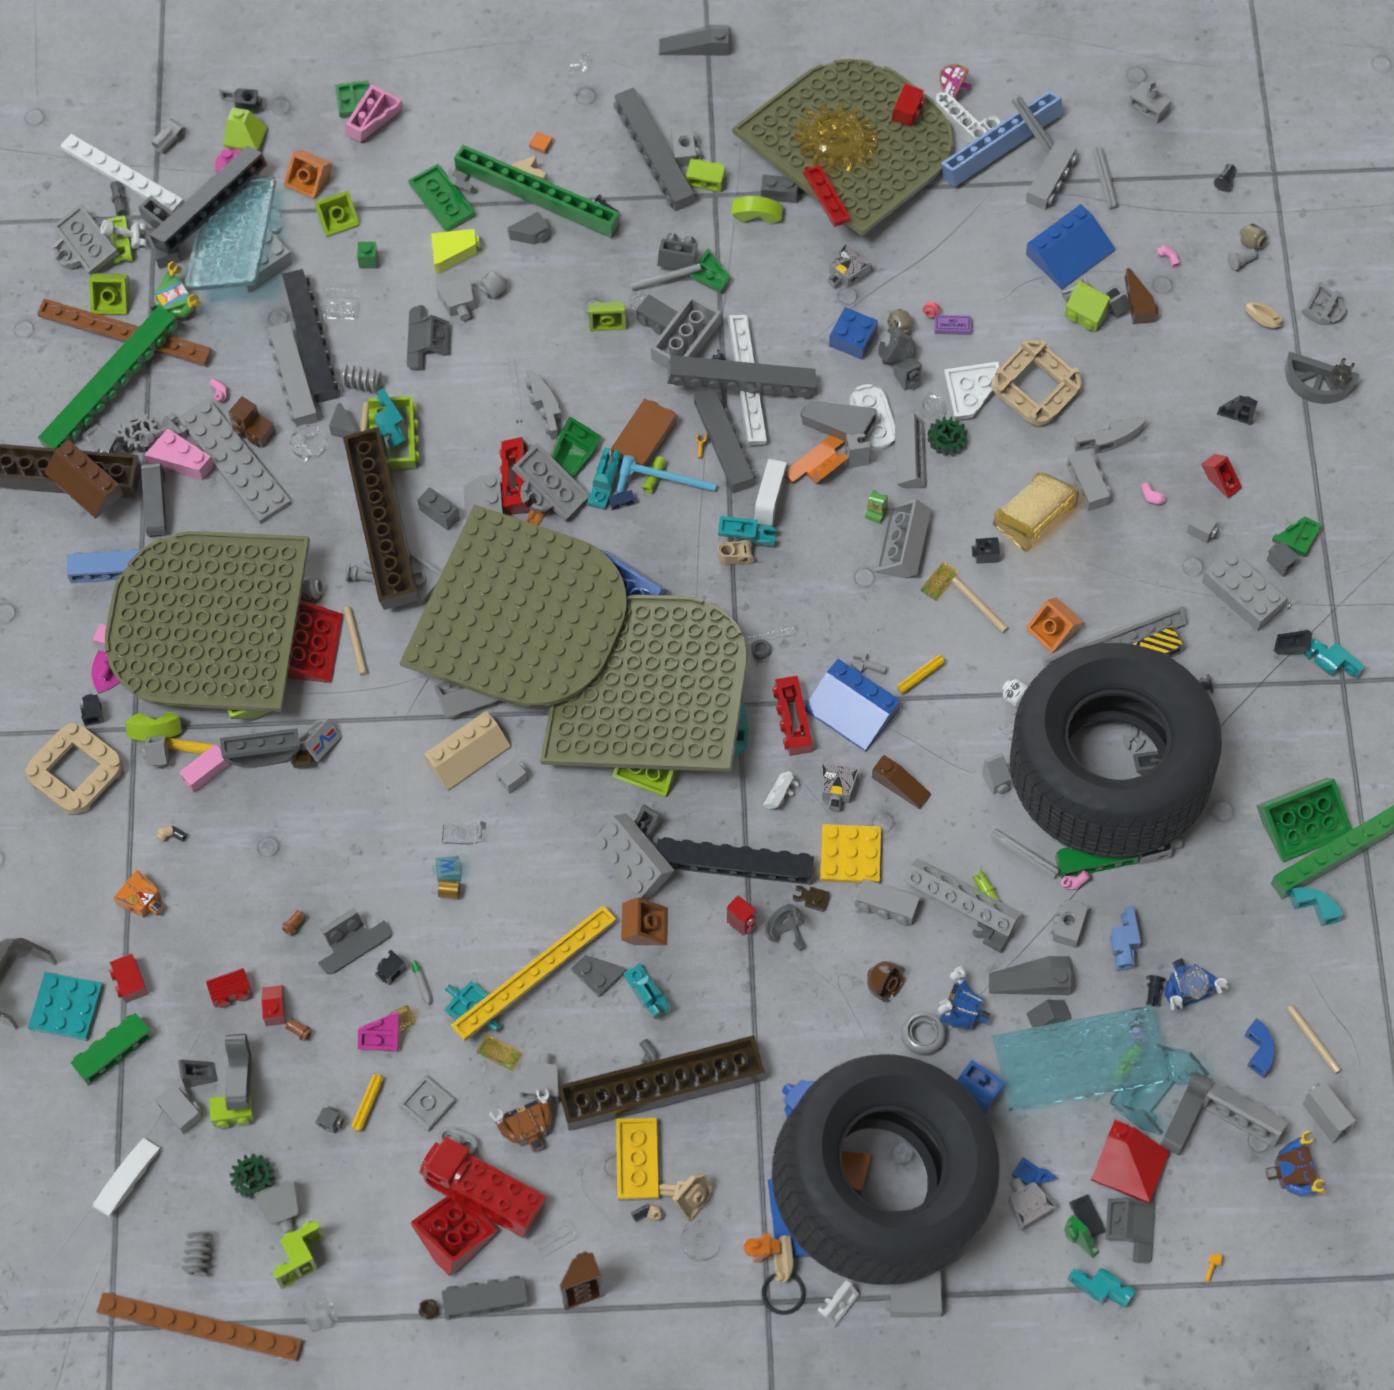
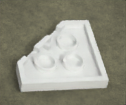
(969, 388)

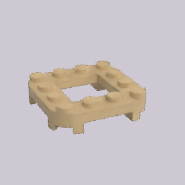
(1045, 412)
(92, 787)

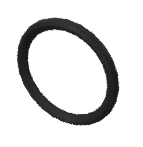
(784, 1312)

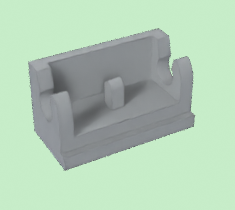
(857, 452)

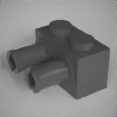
(676, 254)

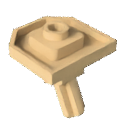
(689, 1195)

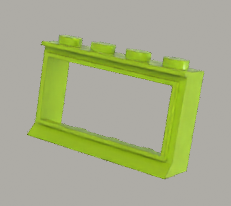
(400, 403)

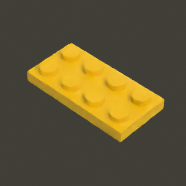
(637, 1159)

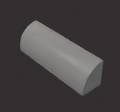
(910, 451)

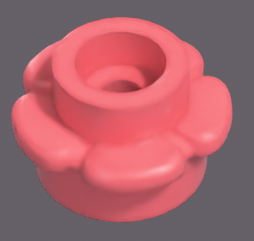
(931, 309)

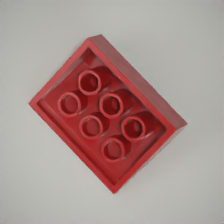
(314, 643)

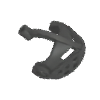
(775, 928)

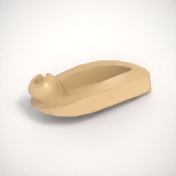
(1264, 314)
(783, 1260)

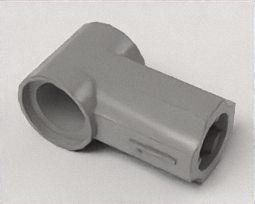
(171, 131)

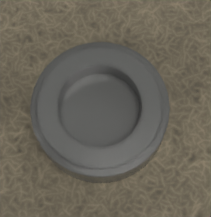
(760, 649)

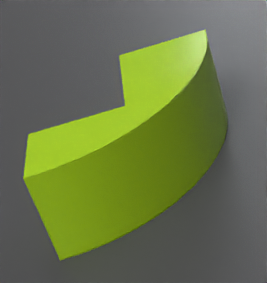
(750, 207)
(142, 726)

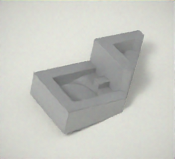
(459, 178)

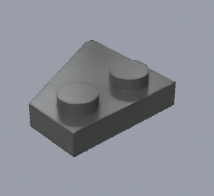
(597, 974)

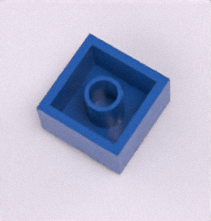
(853, 333)

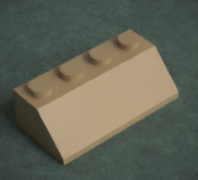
(466, 750)

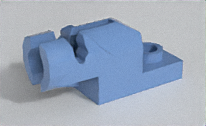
(1125, 940)

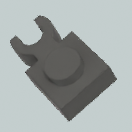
(991, 937)

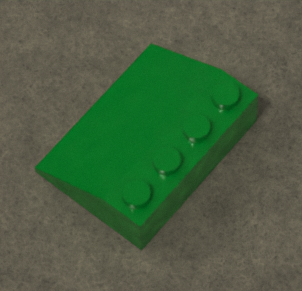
(1305, 818)

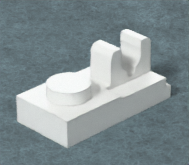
(780, 789)
(840, 1303)

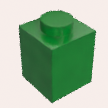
(367, 255)

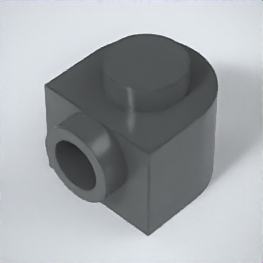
(330, 1119)

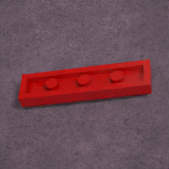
(827, 195)

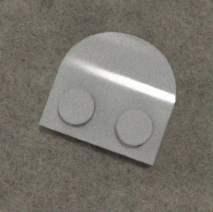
(1324, 305)

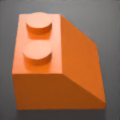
(307, 173)
(1054, 624)

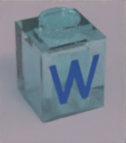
(447, 868)

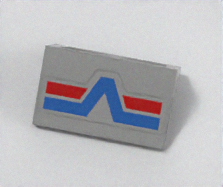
(319, 738)

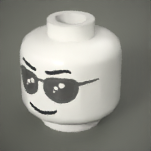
(1014, 691)

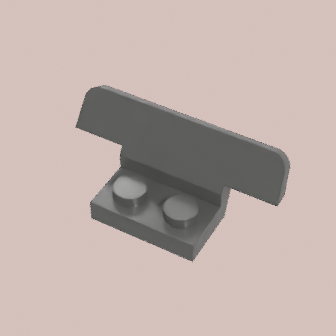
(424, 335)
(350, 940)
(1132, 1221)

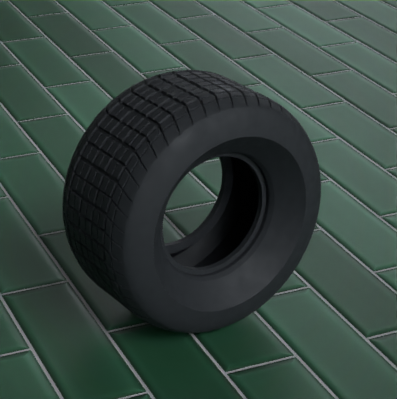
(1128, 687)
(926, 1111)

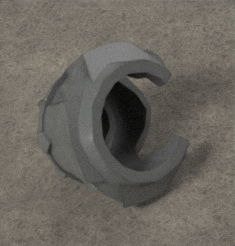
(899, 348)

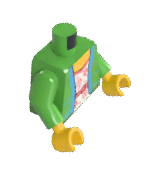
(173, 295)

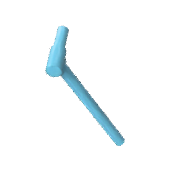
(629, 465)

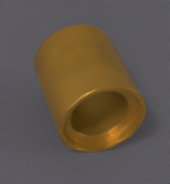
(449, 889)

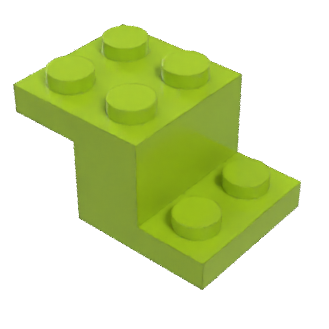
(296, 1248)

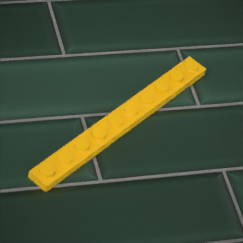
(533, 973)

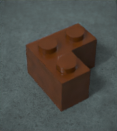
(249, 423)

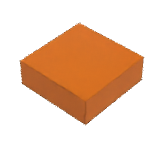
(540, 142)

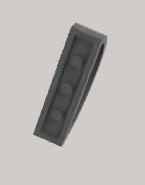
(1320, 370)
(260, 748)

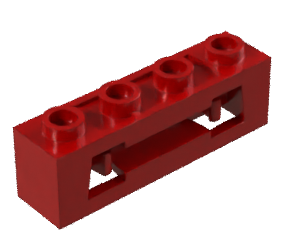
(510, 452)
(797, 744)

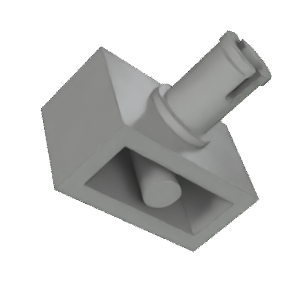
(1150, 101)

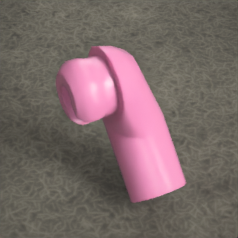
(1172, 254)
(221, 390)
(1152, 496)
(1075, 882)

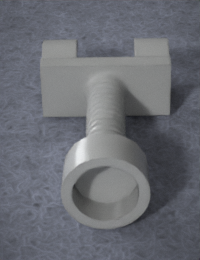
(168, 422)

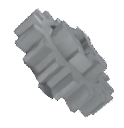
(134, 427)

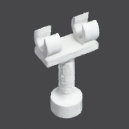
(136, 230)

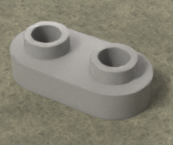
(458, 1136)

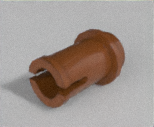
(293, 922)
(298, 1029)

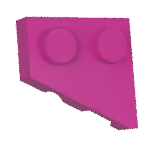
(380, 1034)

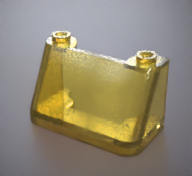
(1035, 509)

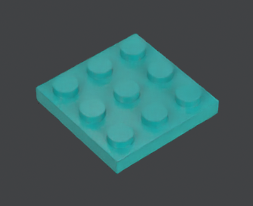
(65, 1006)

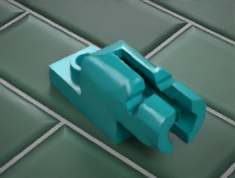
(388, 420)
(604, 480)
(747, 530)
(1333, 659)
(646, 991)
(1102, 1285)

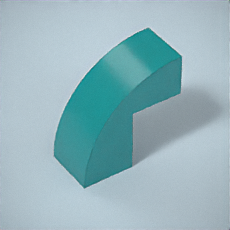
(1325, 907)

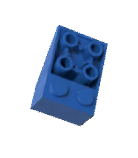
(981, 1084)

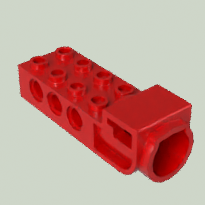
(481, 1187)

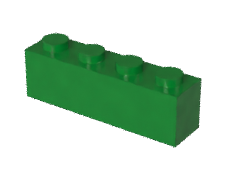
(1073, 862)
(111, 1049)

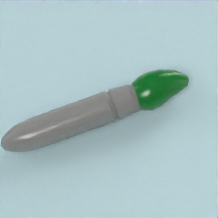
(421, 982)

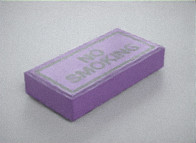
(952, 324)

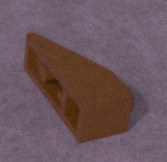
(1142, 302)
(899, 781)

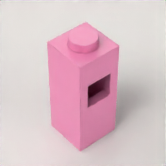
(204, 768)

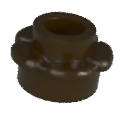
(429, 1303)

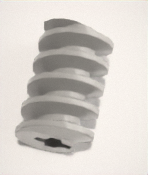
(361, 379)
(195, 1252)

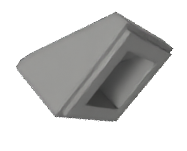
(227, 94)

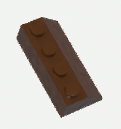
(82, 479)
(581, 1281)

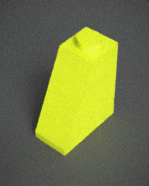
(453, 248)

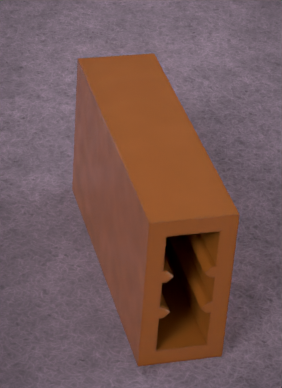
(645, 432)

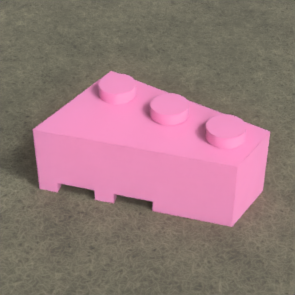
(372, 113)
(179, 456)

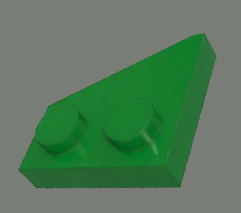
(349, 96)
(711, 273)
(1299, 535)
(1079, 1233)

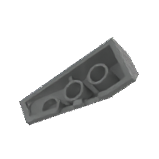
(700, 41)
(1038, 977)

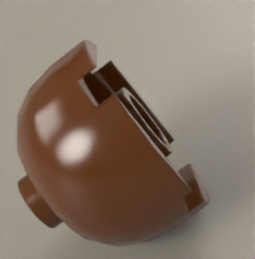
(885, 980)

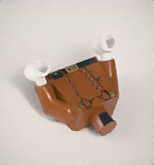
(526, 1123)

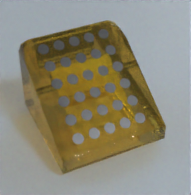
(405, 1017)

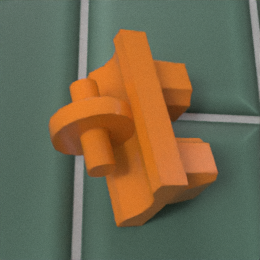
(761, 1247)

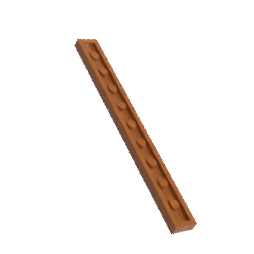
(119, 330)
(199, 1327)

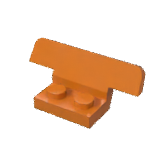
(818, 461)

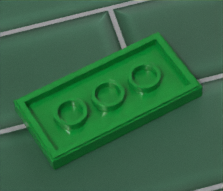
(442, 198)

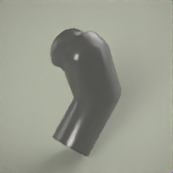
(650, 1052)

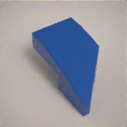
(1031, 1173)

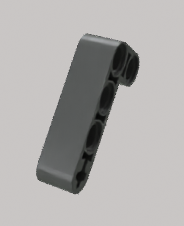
(153, 496)
(238, 1071)
(1186, 1113)

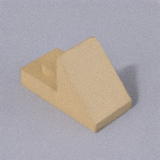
(529, 165)

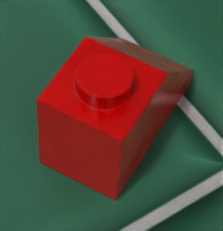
(1222, 474)
(273, 1005)

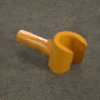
(700, 445)
(1214, 1259)

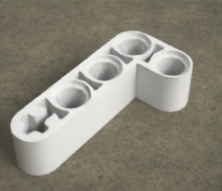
(962, 120)
(770, 492)

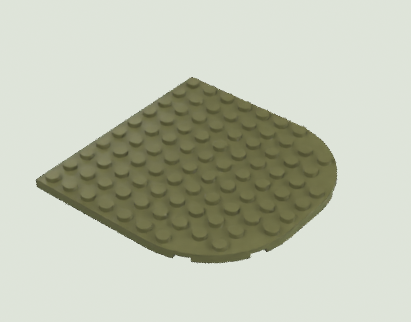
(903, 154)
(519, 613)
(208, 619)
(663, 695)

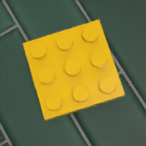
(850, 853)

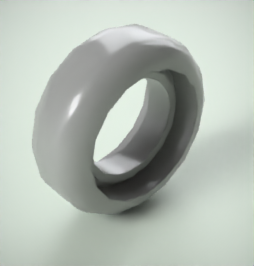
(912, 1044)

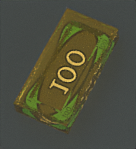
(939, 581)
(499, 1053)

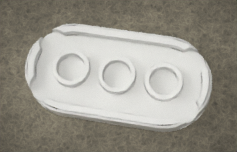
(883, 432)

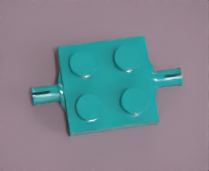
(465, 1000)

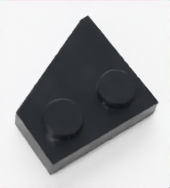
(1239, 409)

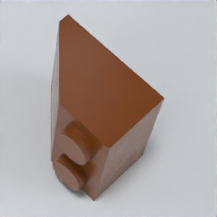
(643, 922)

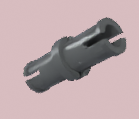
(118, 198)

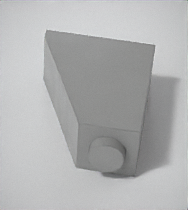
(917, 1298)

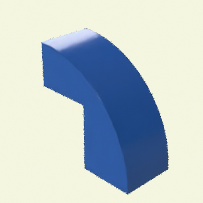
(1264, 1055)

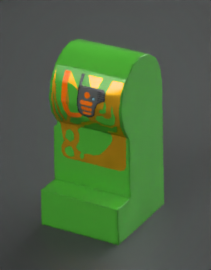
(877, 507)

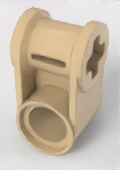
(736, 552)

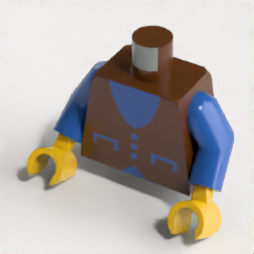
(1296, 1169)

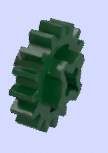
(953, 431)
(249, 1184)

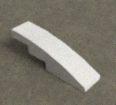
(125, 1177)

